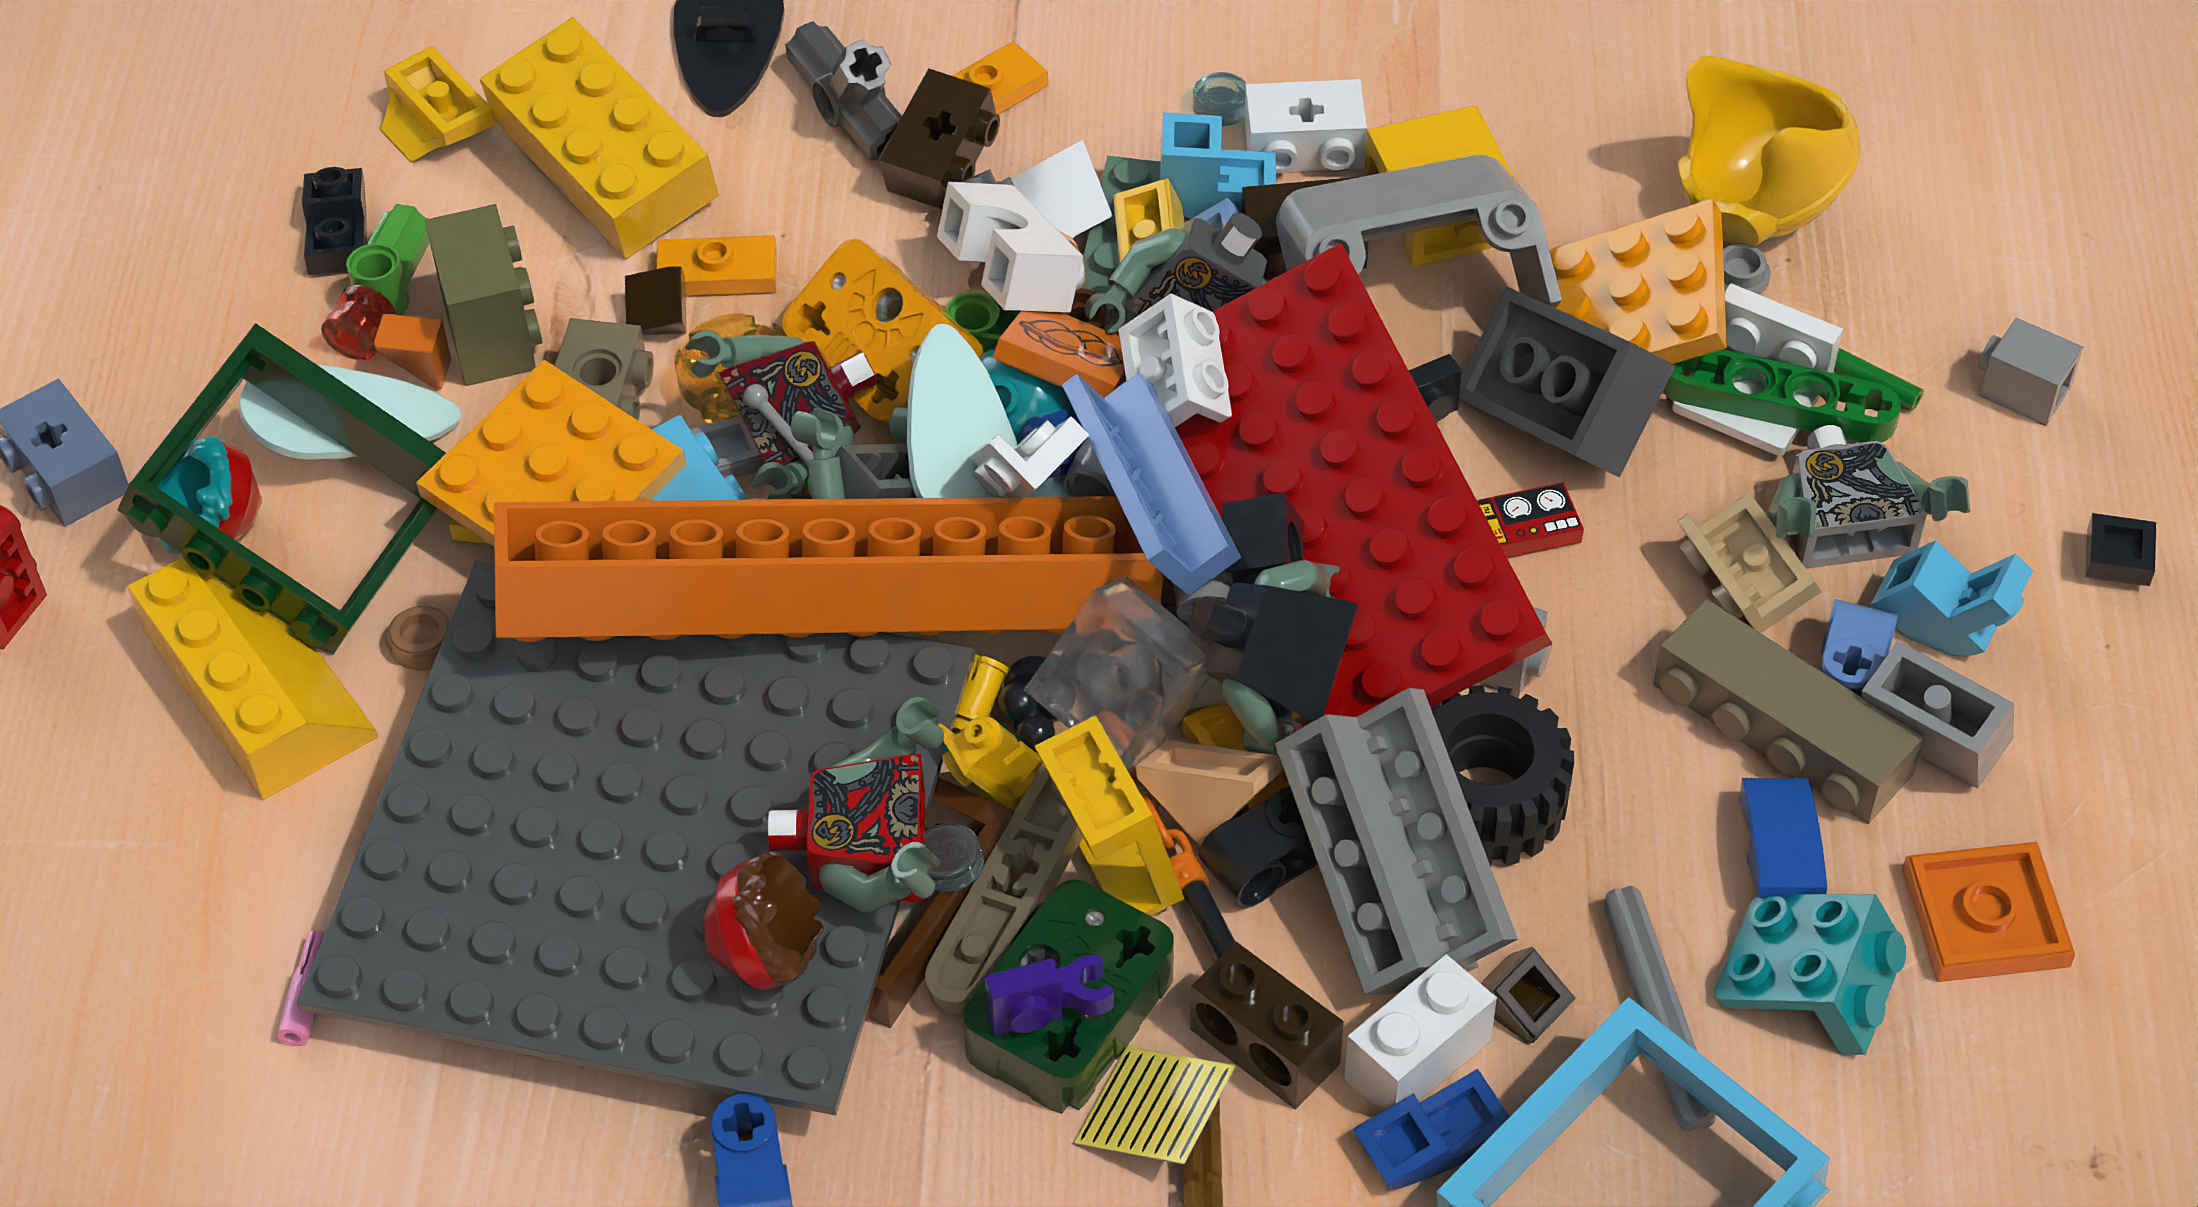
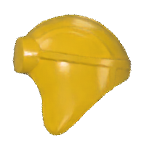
(1765, 148)

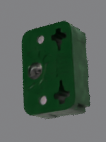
(1072, 1054)

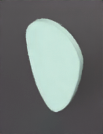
(950, 416)
(296, 438)

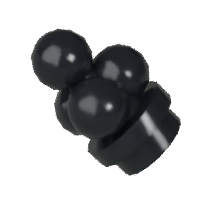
(1030, 718)

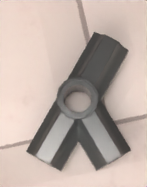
(846, 84)

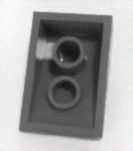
(1564, 380)

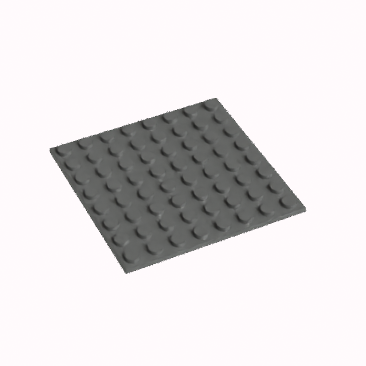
(570, 825)

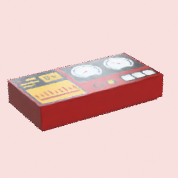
(1533, 519)

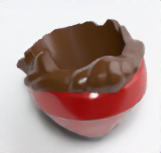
(762, 922)

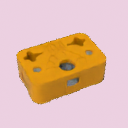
(872, 311)

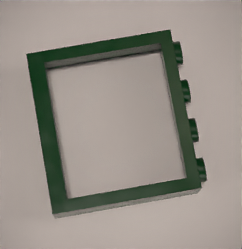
(332, 410)

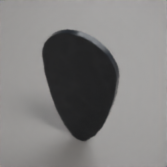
(725, 48)

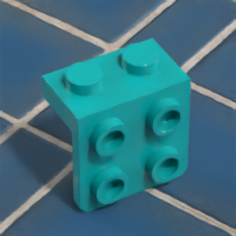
(1819, 957)

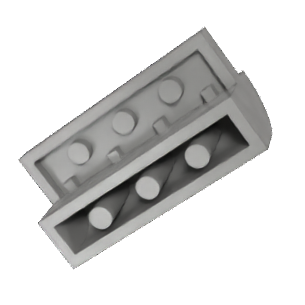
(1395, 842)

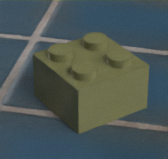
(484, 293)

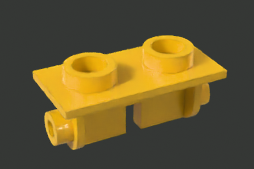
(991, 760)

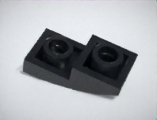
(334, 218)

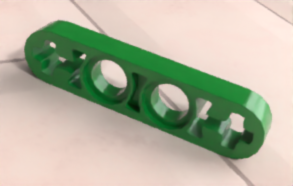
(1777, 401)

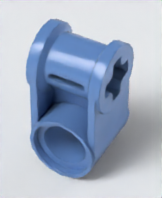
(1856, 643)

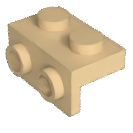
(1755, 568)

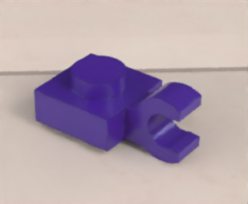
(1035, 993)

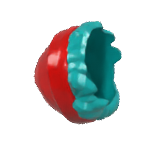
(216, 485)

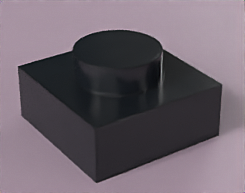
(1439, 385)
(2121, 549)

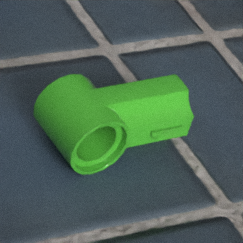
(391, 255)

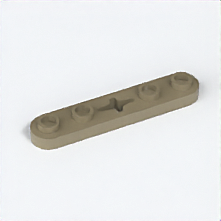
(989, 915)

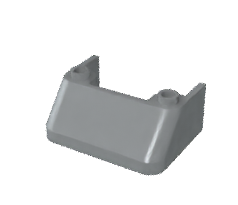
(1417, 201)

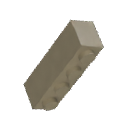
(1787, 711)

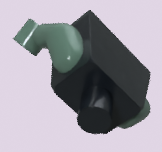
(1276, 648)

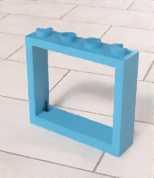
(1591, 1070)

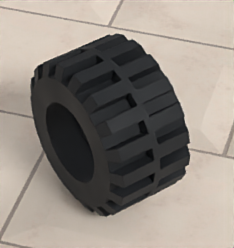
(1524, 743)

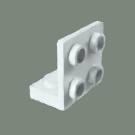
(1775, 333)

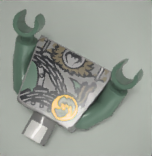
(1857, 501)

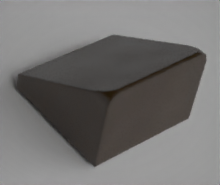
(657, 300)
(1527, 994)

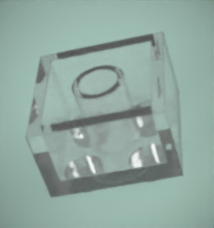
(1127, 667)

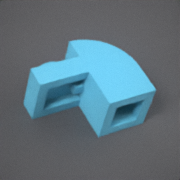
(1204, 171)
(1946, 603)

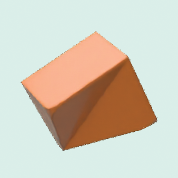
(416, 346)

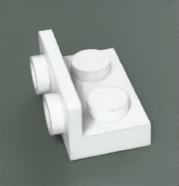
(1181, 356)
(1030, 463)

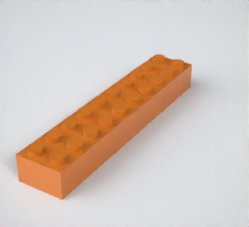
(807, 566)

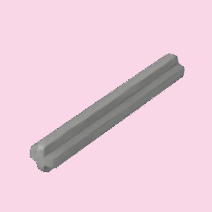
(1653, 988)

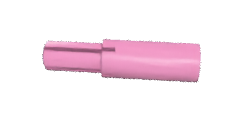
(296, 1024)

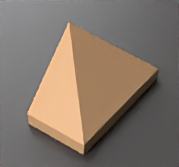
(1205, 783)

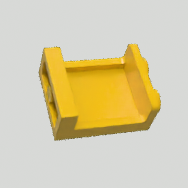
(1430, 141)

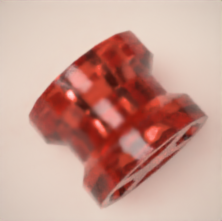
(356, 322)

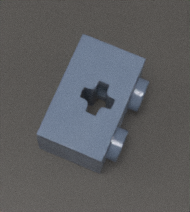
(60, 453)

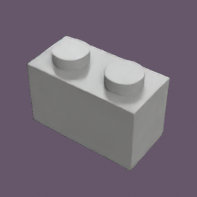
(1959, 719)

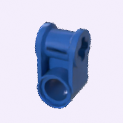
(753, 1169)

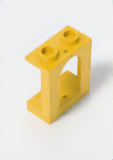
(1110, 817)

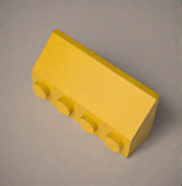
(249, 677)

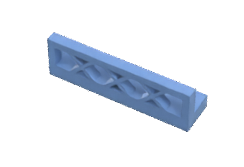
(1154, 481)

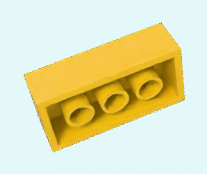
(600, 137)

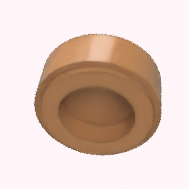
(417, 636)

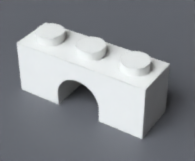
(1024, 254)

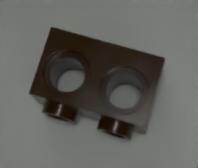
(1266, 1025)

